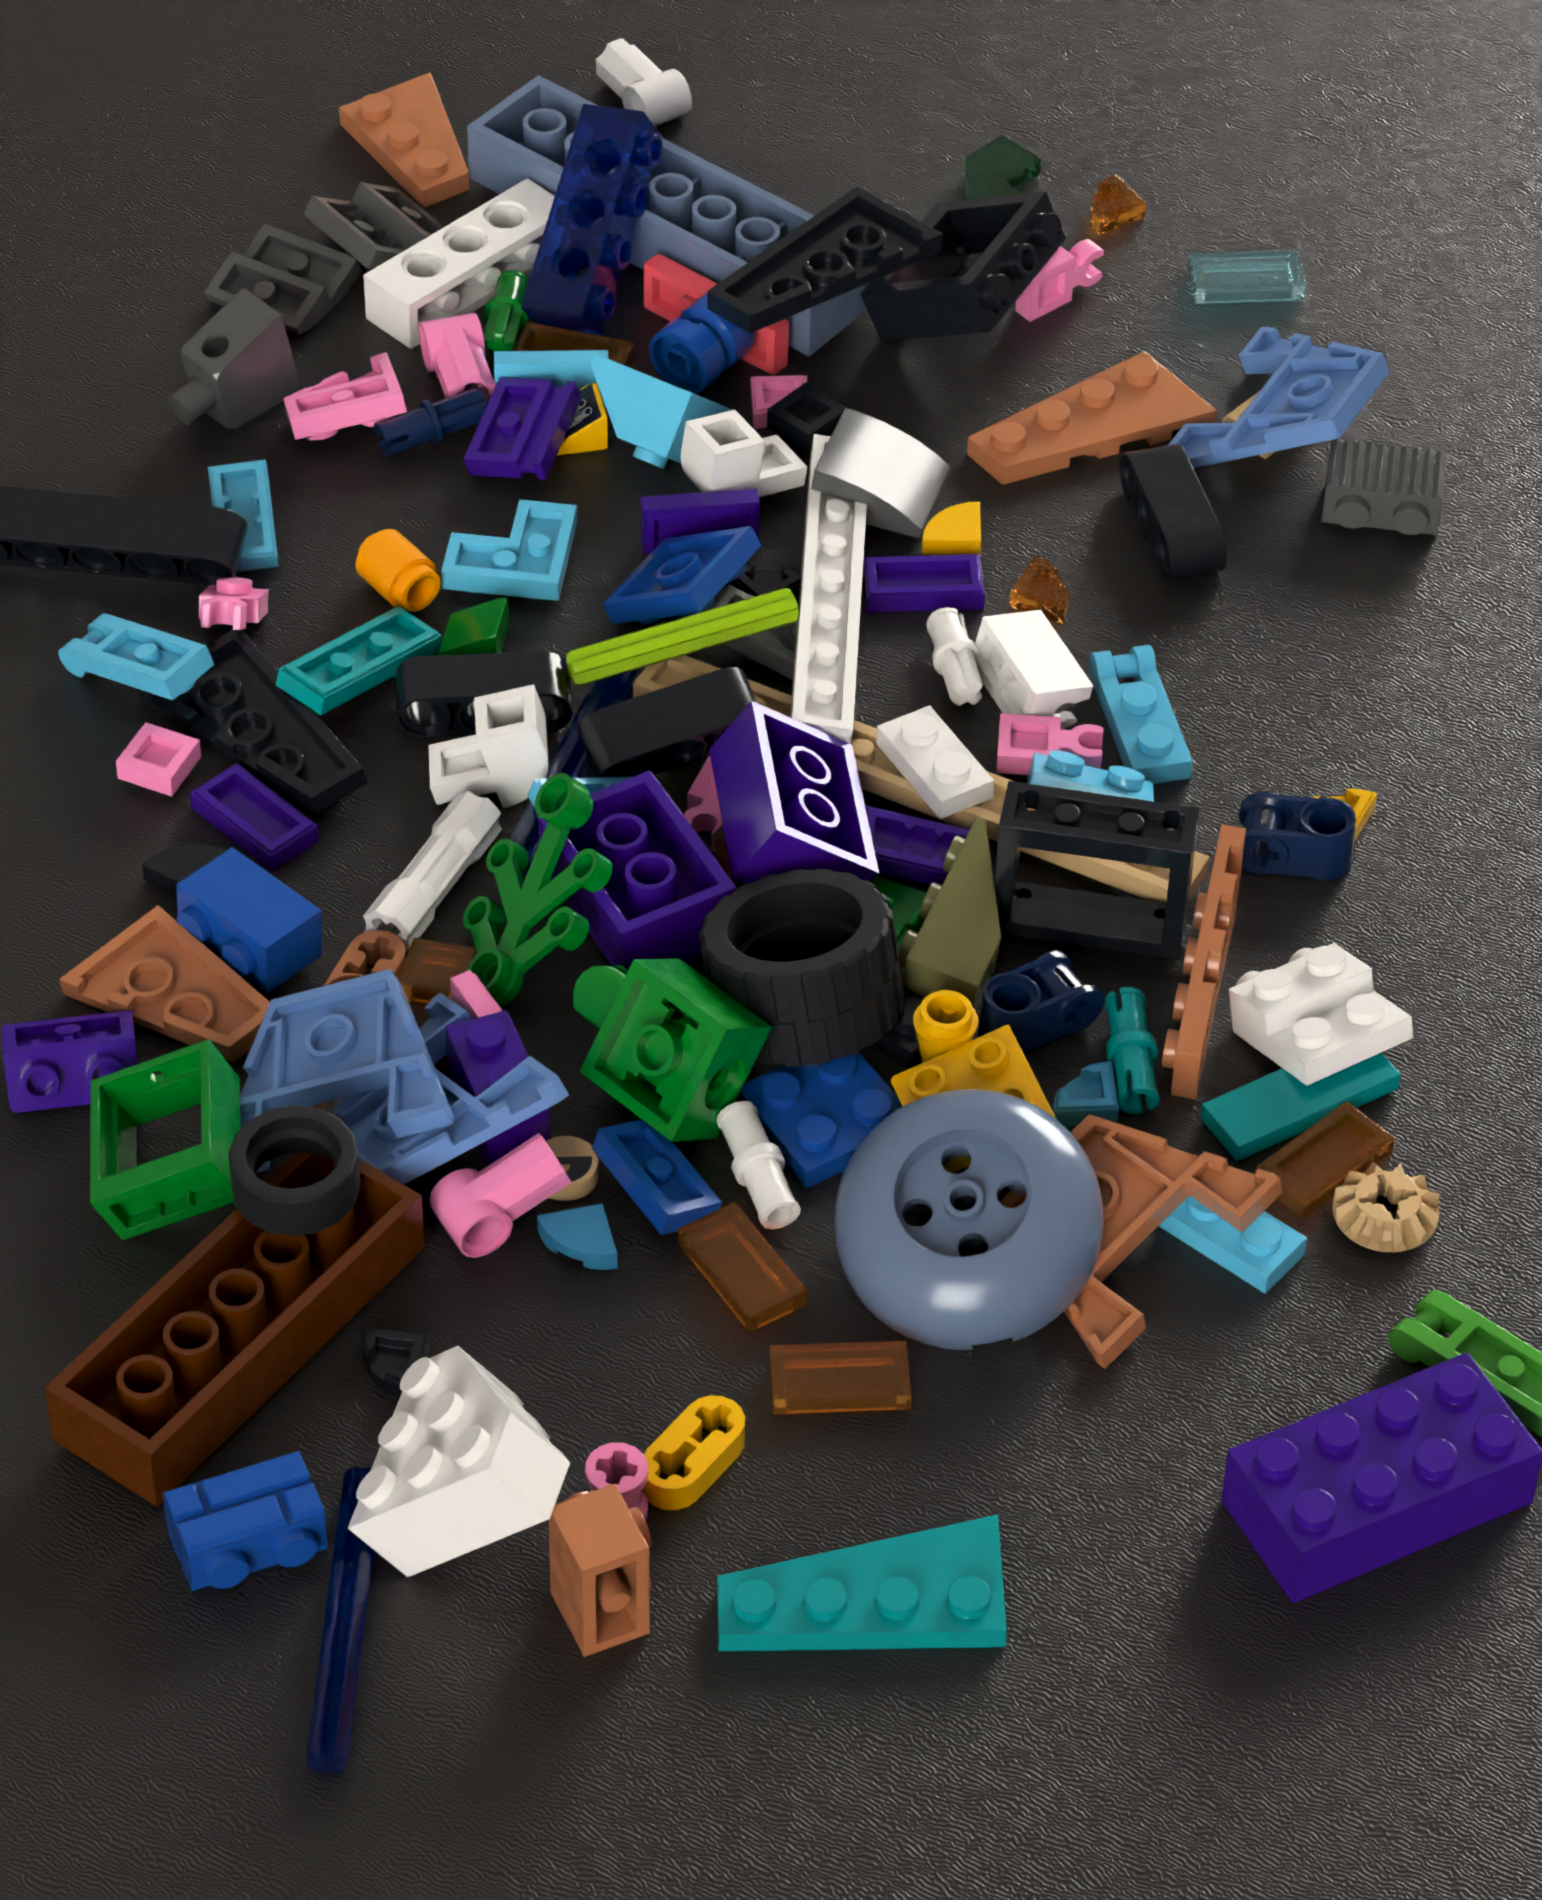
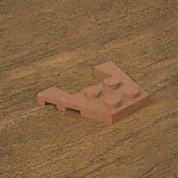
(1139, 1189)

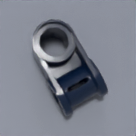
(1301, 835)
(1038, 1001)

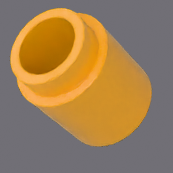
(398, 570)

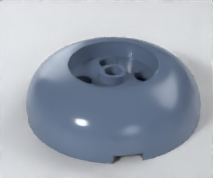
(1035, 1251)

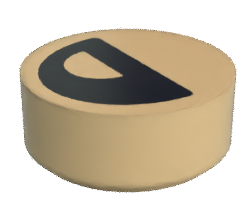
(580, 1165)

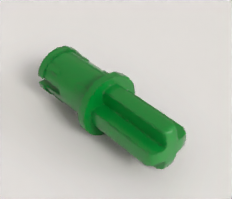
(504, 312)

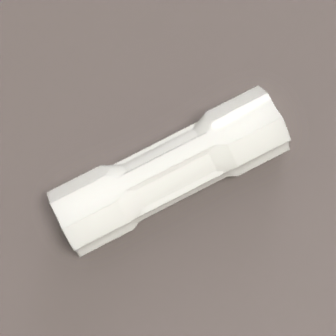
(455, 843)

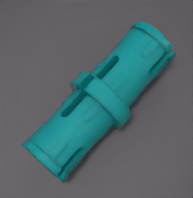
(1131, 1050)

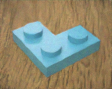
(525, 564)

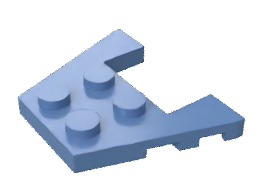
(1303, 403)
(345, 1044)
(507, 1102)

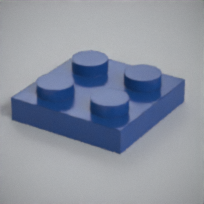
(682, 576)
(820, 1112)

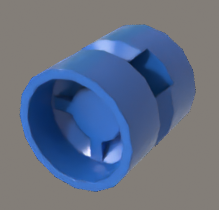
(697, 347)

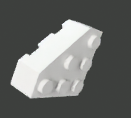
(455, 1467)

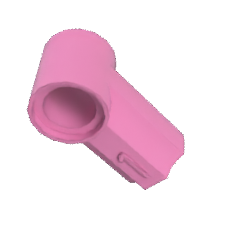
(457, 354)
(481, 1205)

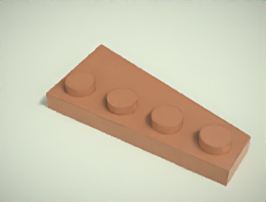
(1090, 419)
(1205, 965)

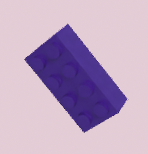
(1380, 1476)

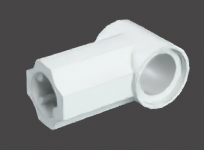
(642, 84)

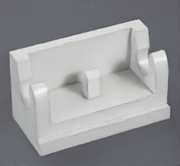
(1029, 666)

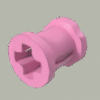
(619, 1465)

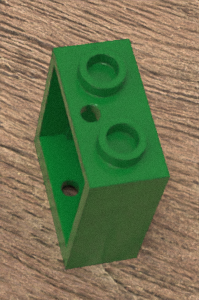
(176, 1185)

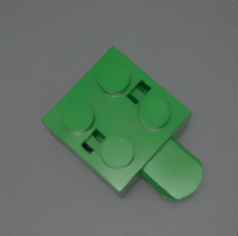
(667, 1043)

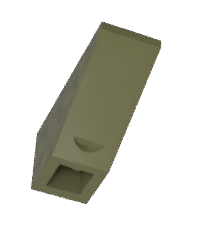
(960, 927)

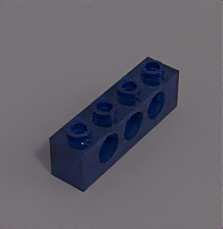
(585, 193)

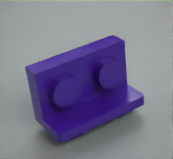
(56, 1059)

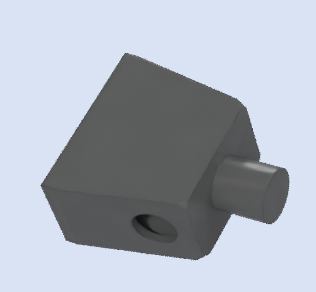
(236, 365)

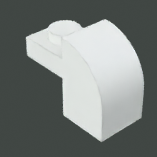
(728, 454)
(501, 755)

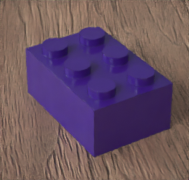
(789, 799)
(659, 876)

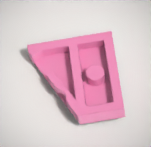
(338, 404)

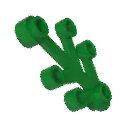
(503, 962)

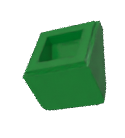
(477, 629)

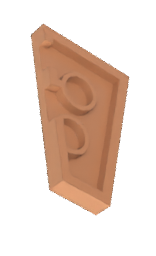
(410, 139)
(170, 986)

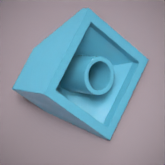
(648, 410)

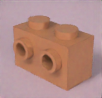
(600, 1568)

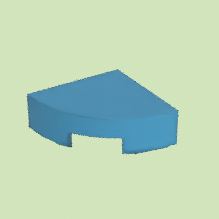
(1088, 1094)
(581, 1235)

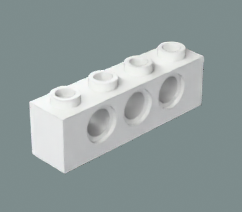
(458, 264)

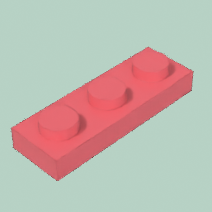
(673, 288)

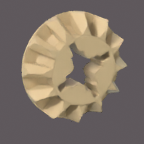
(1371, 1223)

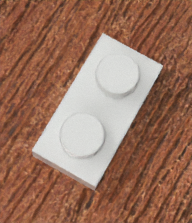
(935, 762)

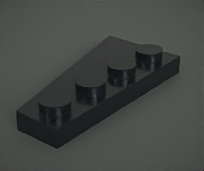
(823, 258)

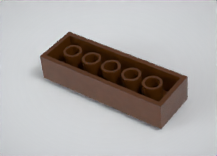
(227, 1332)

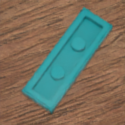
(357, 660)
(1283, 1107)

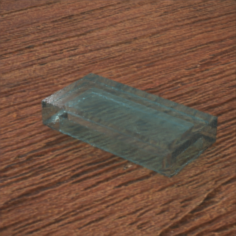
(1246, 276)

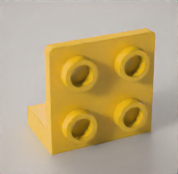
(984, 1063)

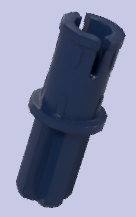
(430, 421)

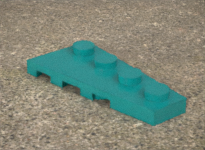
(883, 1594)

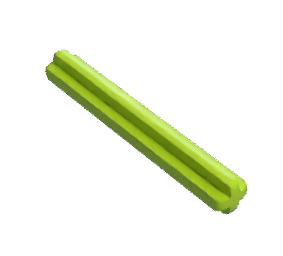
(682, 636)

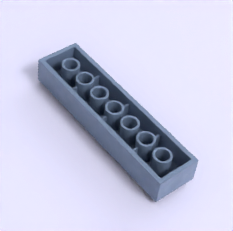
(692, 206)

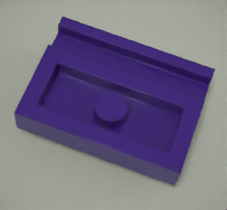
(522, 428)

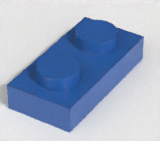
(655, 1175)

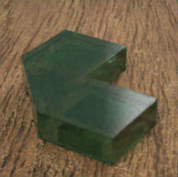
(999, 169)

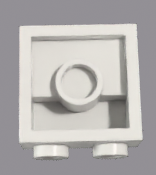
(1316, 1013)

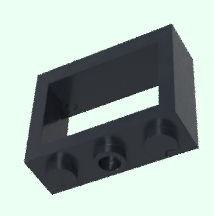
(924, 299)
(1100, 829)

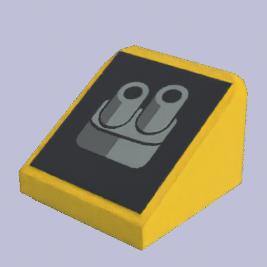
(589, 424)

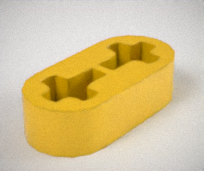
(702, 1460)

